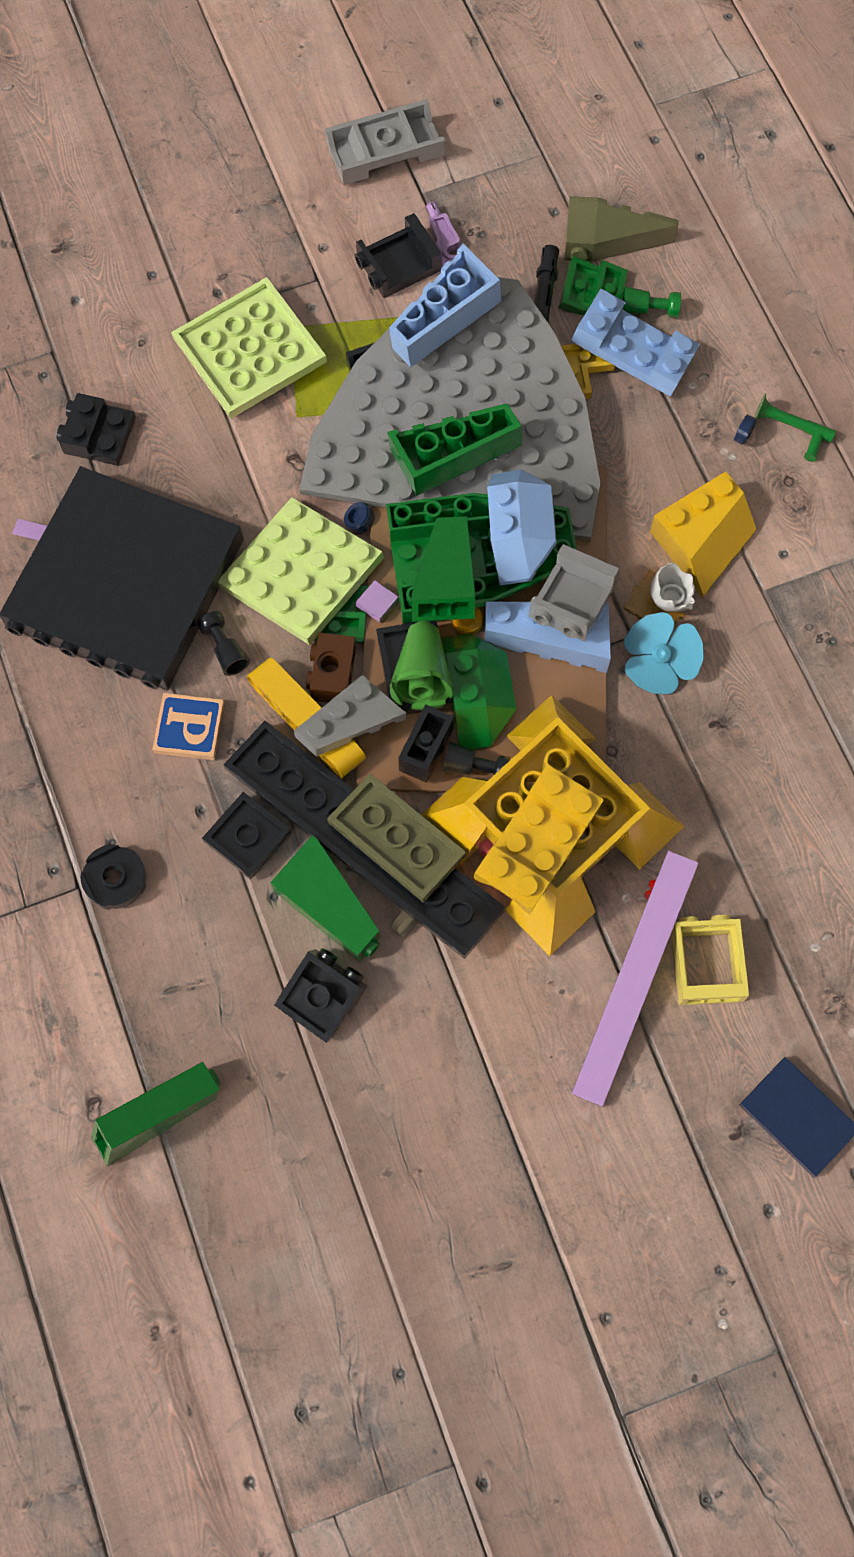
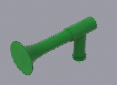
(818, 431)

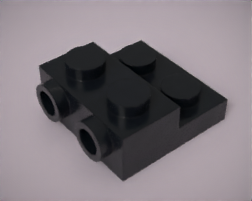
(95, 429)
(321, 993)

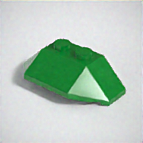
(481, 689)

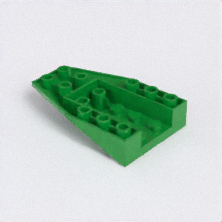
(410, 530)

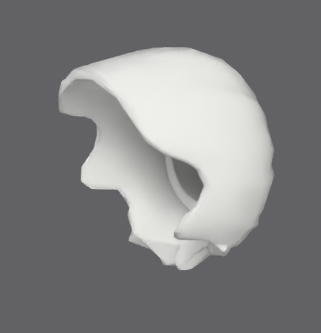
(672, 589)

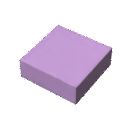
(377, 601)

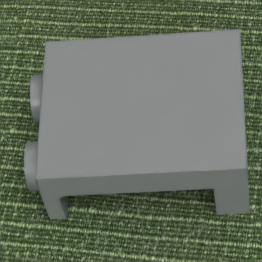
(574, 593)

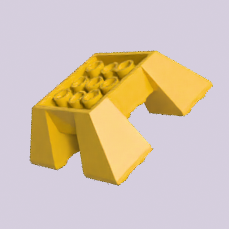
(627, 818)

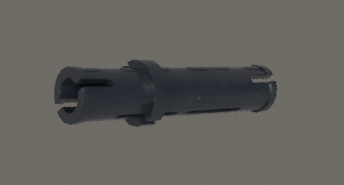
(546, 275)

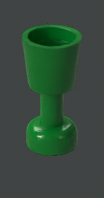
(639, 302)

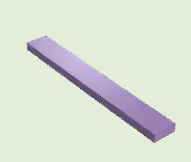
(634, 979)

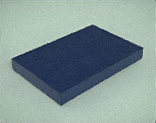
(799, 1117)

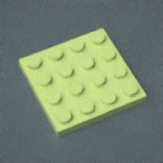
(249, 347)
(300, 570)

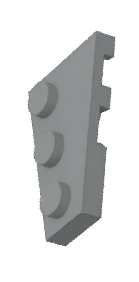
(350, 714)

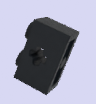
(426, 743)

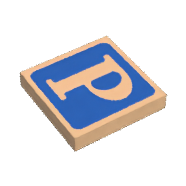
(188, 726)

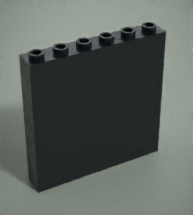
(122, 578)

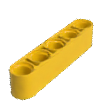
(296, 707)

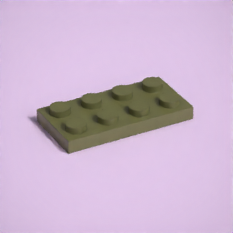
(396, 837)

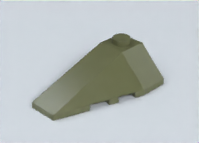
(606, 231)

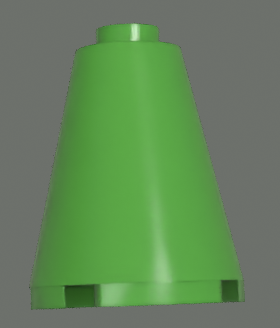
(422, 669)

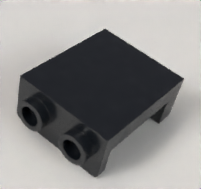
(399, 258)

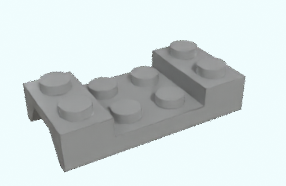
(383, 140)

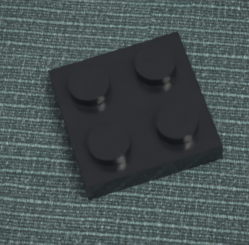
(246, 835)

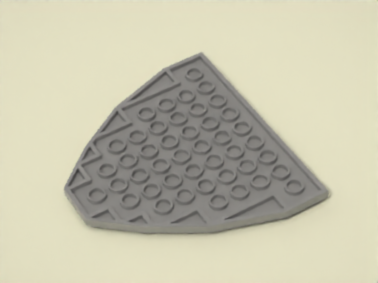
(492, 362)

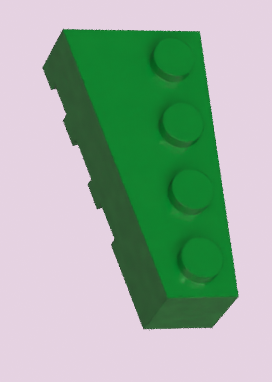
(454, 446)

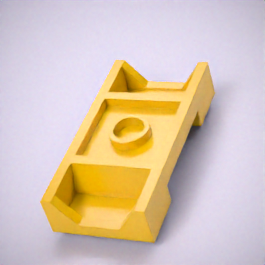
(539, 838)

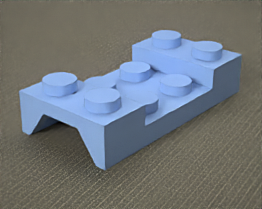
(634, 344)

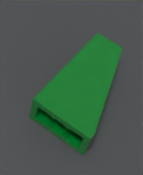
(446, 575)
(324, 898)
(153, 1112)

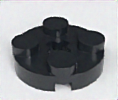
(128, 887)

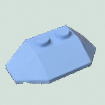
(520, 524)

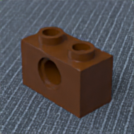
(336, 651)

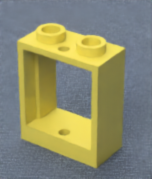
(717, 993)

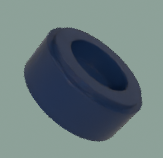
(745, 429)
(359, 517)

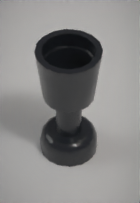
(228, 651)
(462, 760)

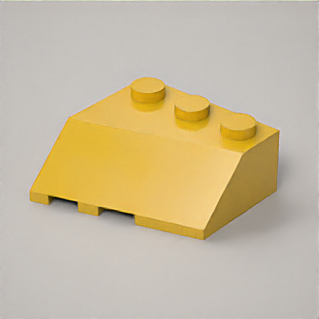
(705, 530)

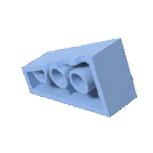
(446, 307)
(512, 629)

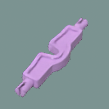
(443, 232)

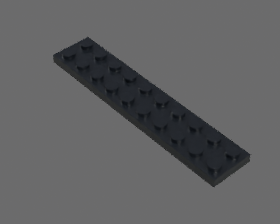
(309, 793)

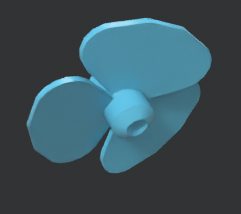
(654, 671)

